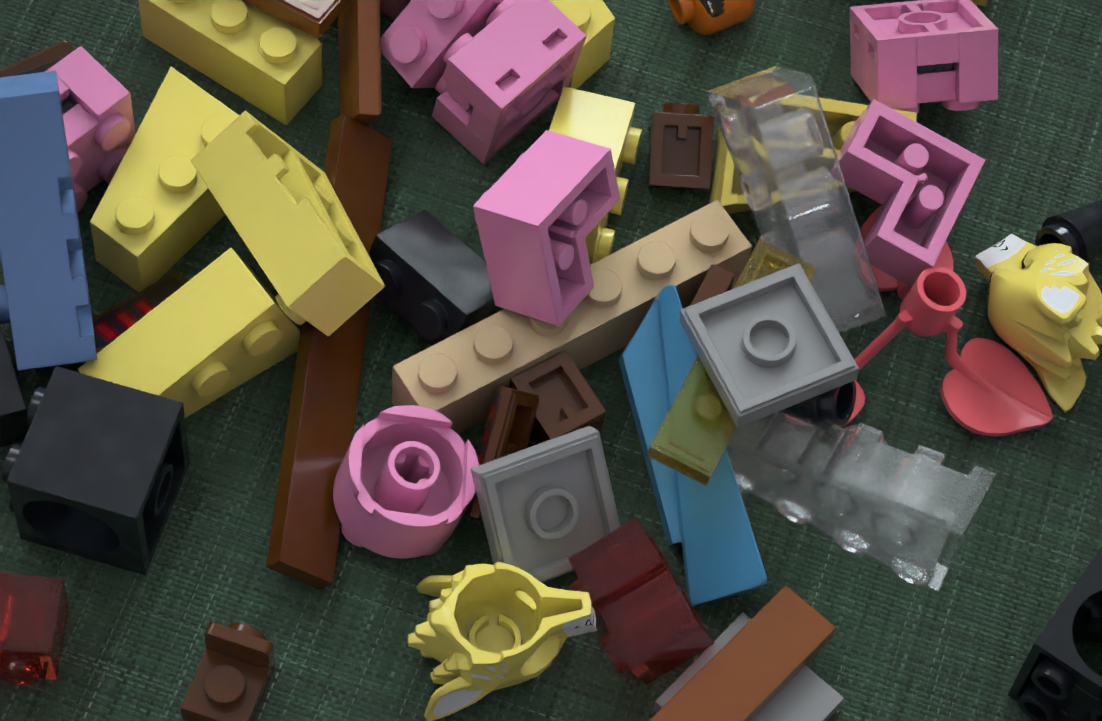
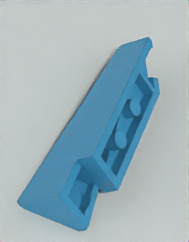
(707, 519)

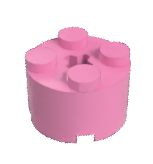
(404, 483)

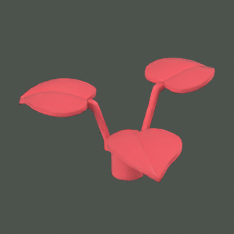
(989, 384)

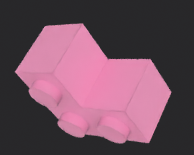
(426, 32)
(917, 181)
(538, 224)

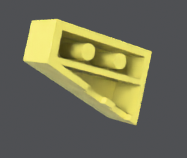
(157, 197)

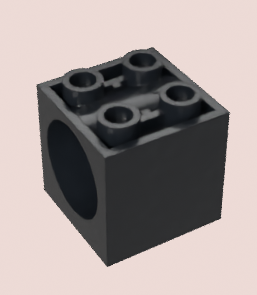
(97, 469)
(1054, 678)

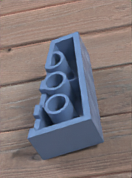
(40, 229)

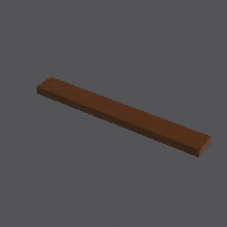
(327, 378)

